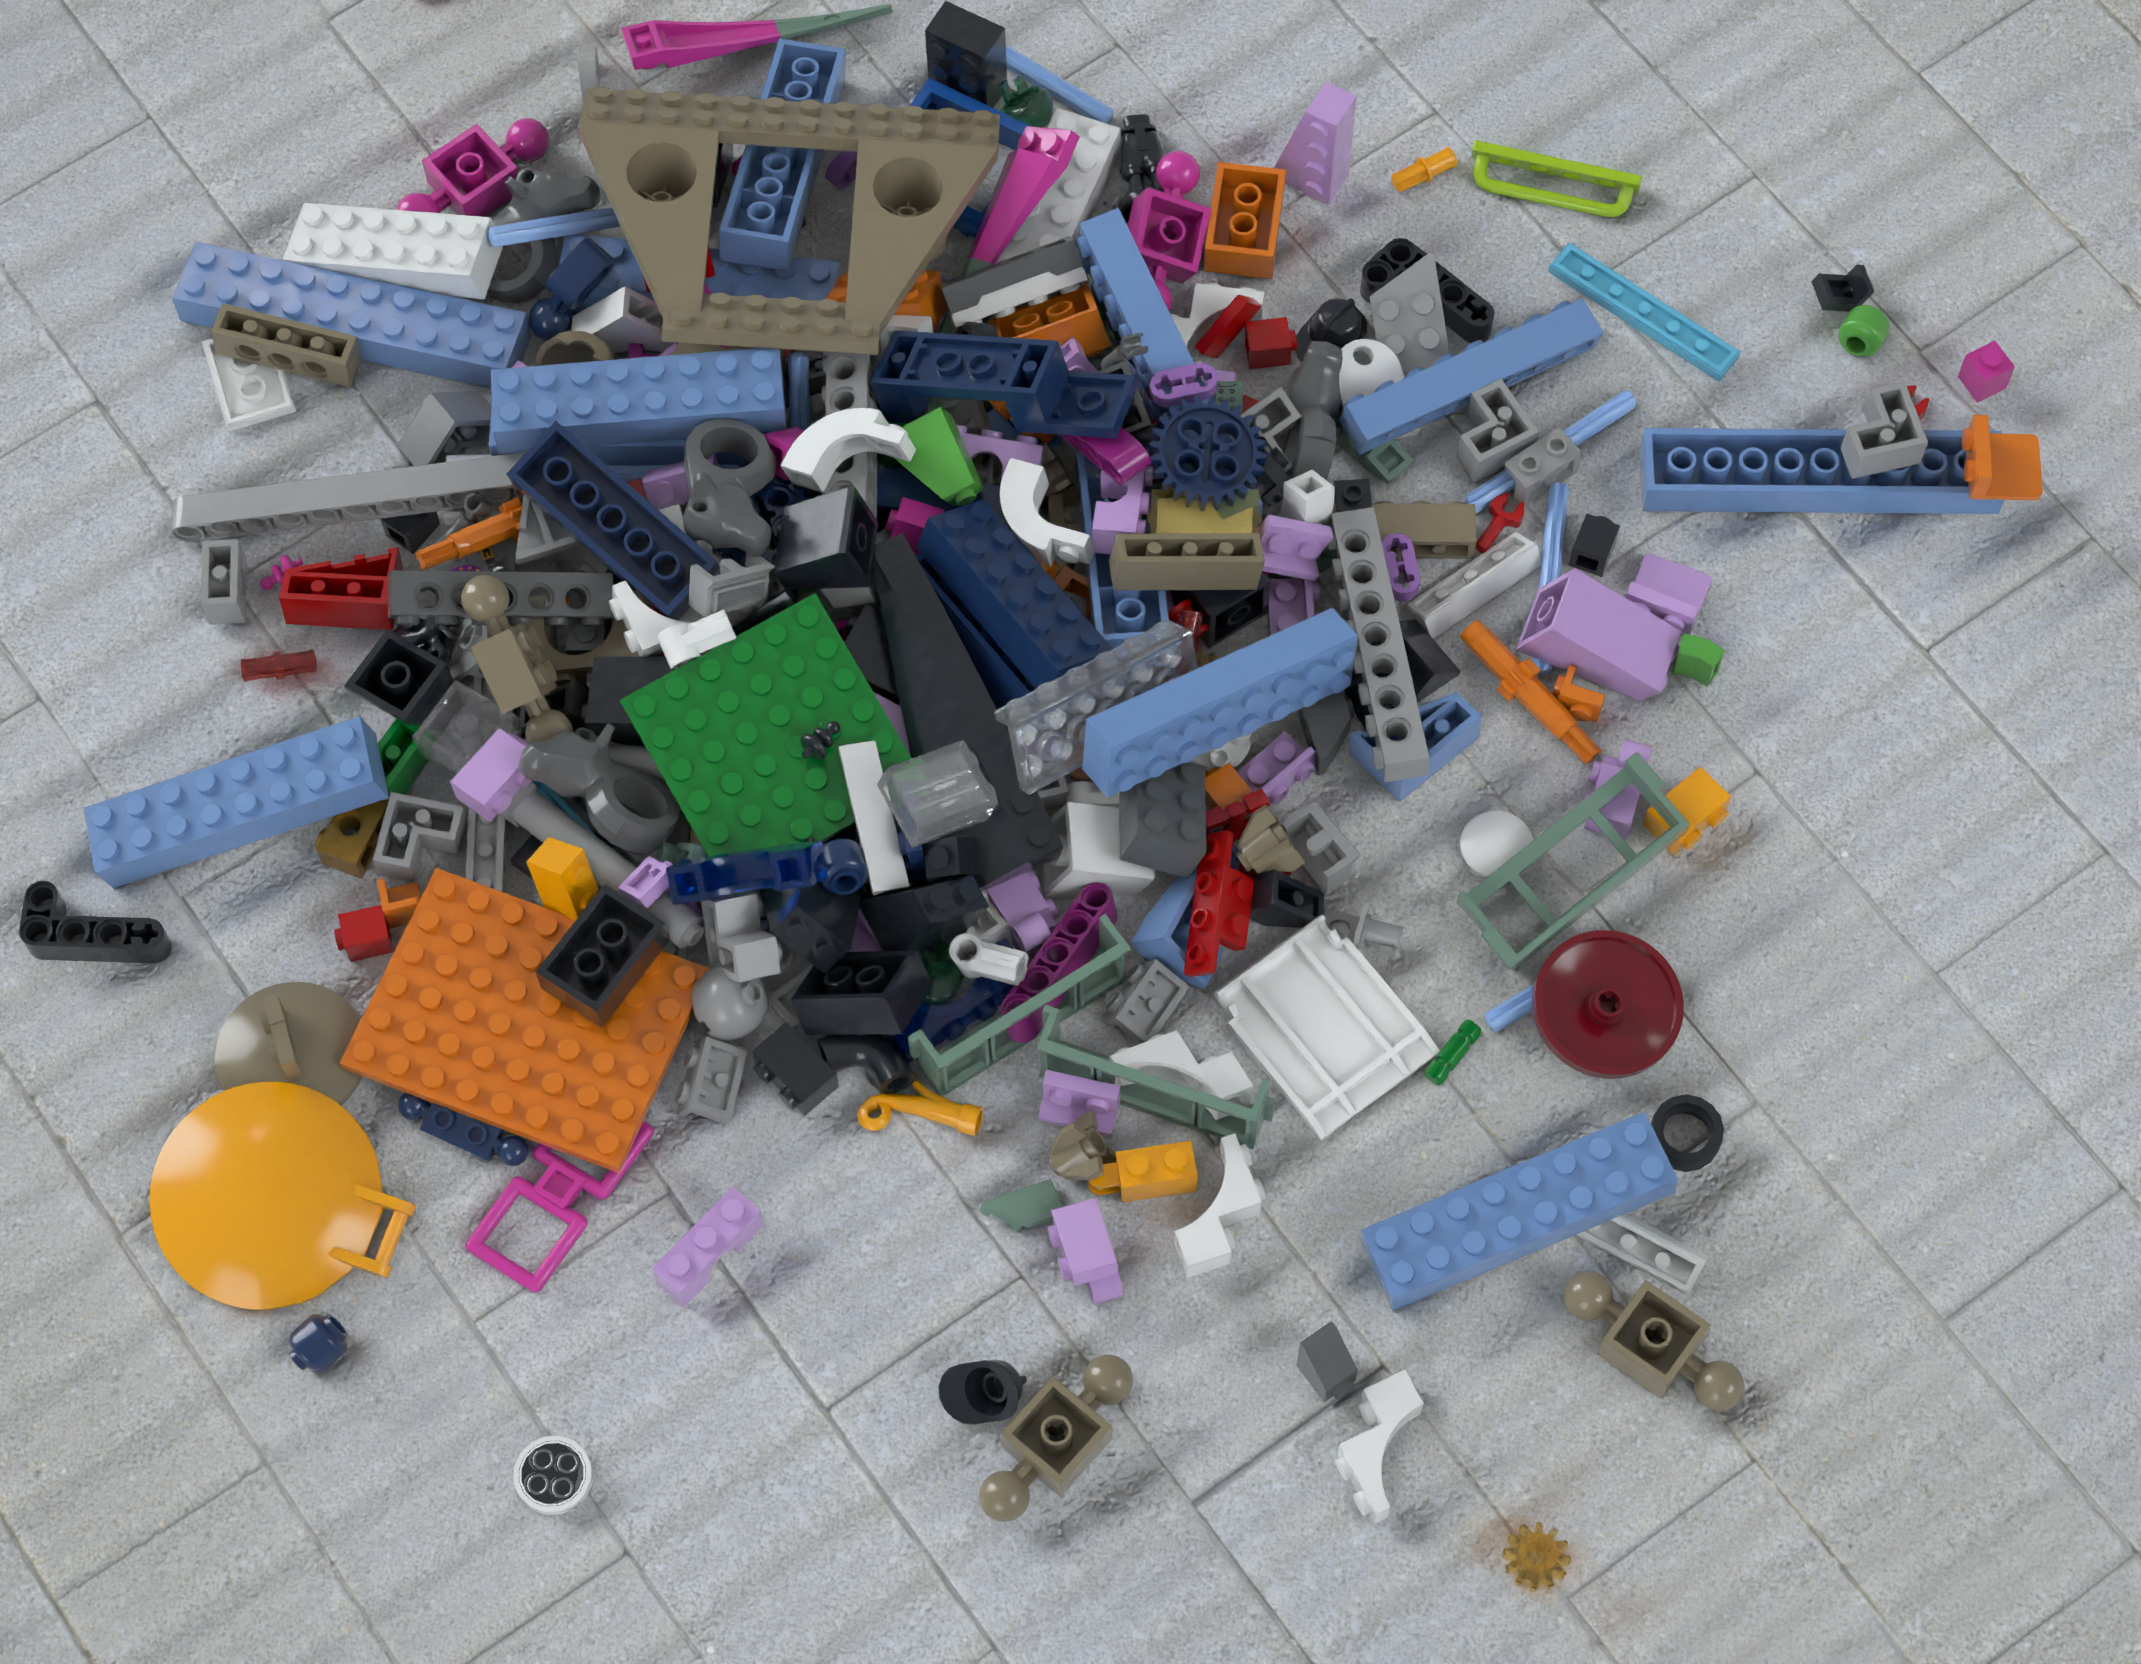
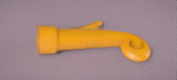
(928, 1105)

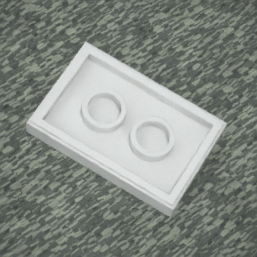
(247, 390)

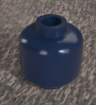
(844, 866)
(318, 1342)

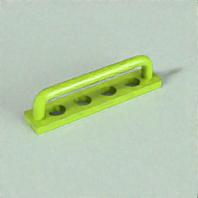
(1623, 181)

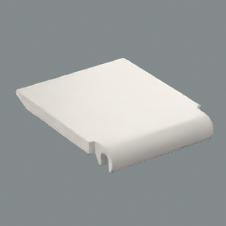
(1324, 1026)

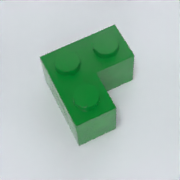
(400, 757)

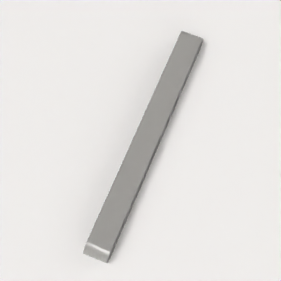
(343, 498)

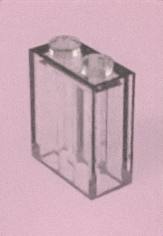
(938, 793)

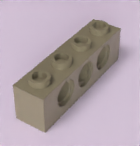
(286, 345)

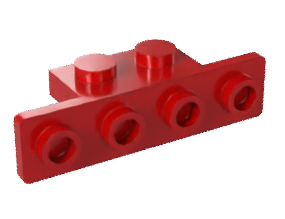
(1219, 907)

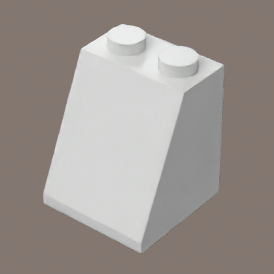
(1090, 854)

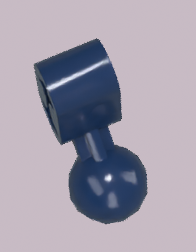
(570, 287)

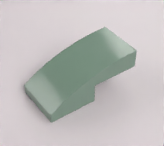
(1383, 461)

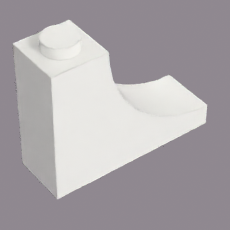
(623, 320)

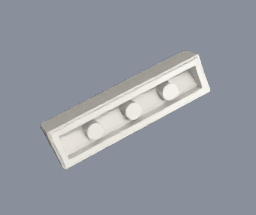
(1475, 584)
(873, 817)
(1649, 1250)

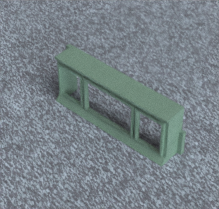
(1649, 784)
(989, 1040)
(1152, 1093)

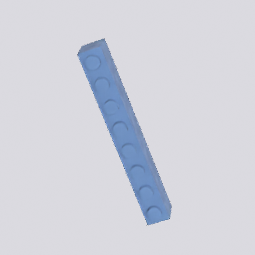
(1448, 384)

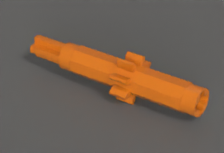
(475, 537)
(1521, 682)

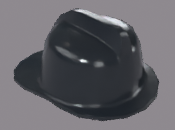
(1334, 322)
(981, 1391)

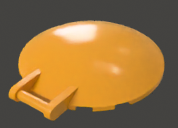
(271, 1197)

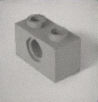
(223, 582)

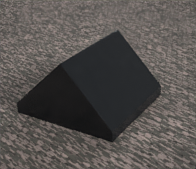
(1427, 661)

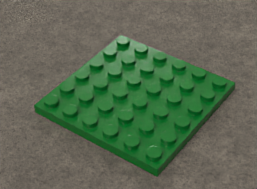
(733, 729)

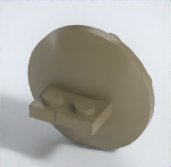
(289, 1037)

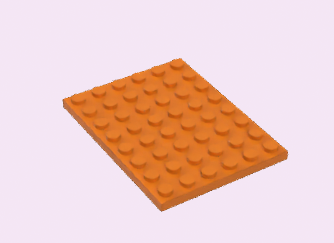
(478, 1035)

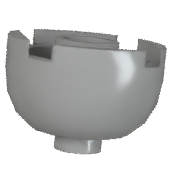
(728, 1006)

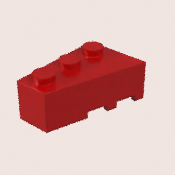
(341, 593)

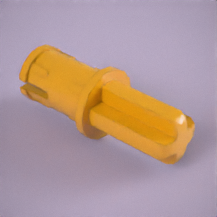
(1424, 169)

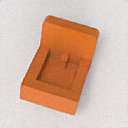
(1580, 702)

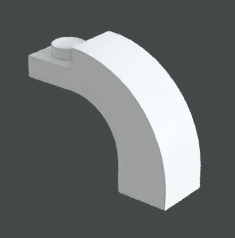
(838, 437)
(1020, 498)
(1304, 499)

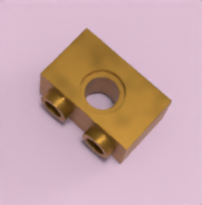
(353, 852)

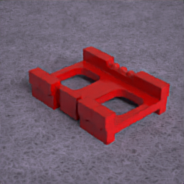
(1234, 812)

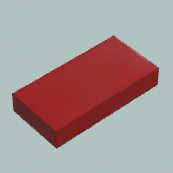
(1227, 326)

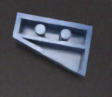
(1448, 728)

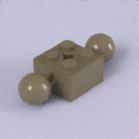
(512, 659)
(1652, 1365)
(1056, 1411)

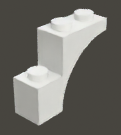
(1207, 306)
(640, 620)
(1172, 1060)
(1204, 1242)
(1389, 1407)

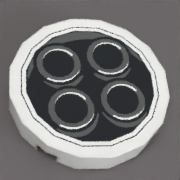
(553, 1475)

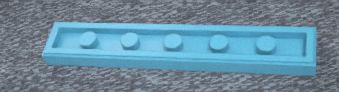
(1644, 311)

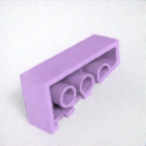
(1321, 145)

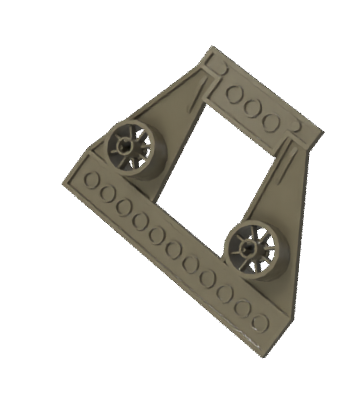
(660, 175)

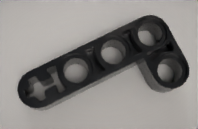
(1468, 317)
(140, 942)

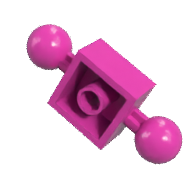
(473, 170)
(1168, 227)

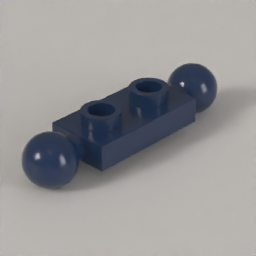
(464, 1131)

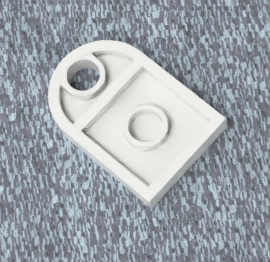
(1364, 379)

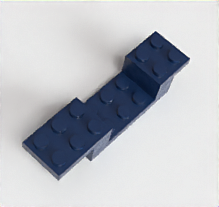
(1014, 370)

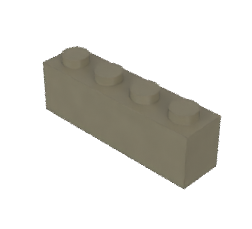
(1434, 529)
(1186, 561)

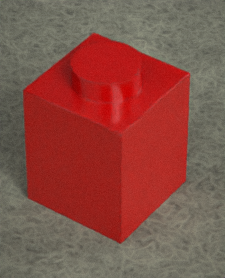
(1269, 343)
(364, 933)

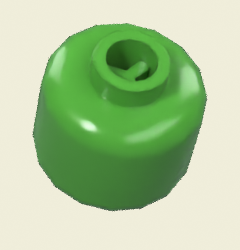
(1863, 331)

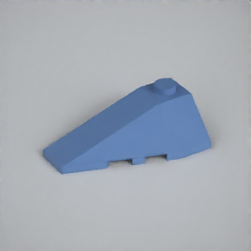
(1167, 926)

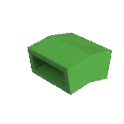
(1698, 659)

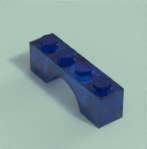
(740, 871)
(952, 1019)

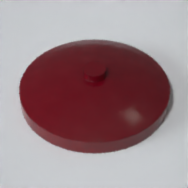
(1607, 1004)

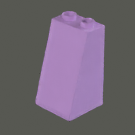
(1601, 635)

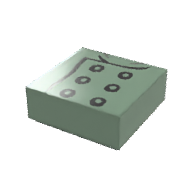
(1229, 390)

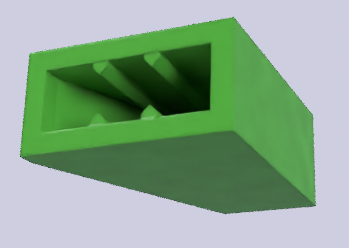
(942, 458)

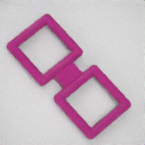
(555, 1194)

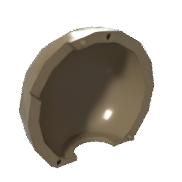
(573, 348)

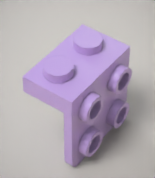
(1669, 591)

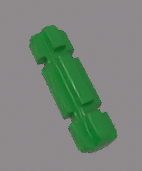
(1453, 1052)

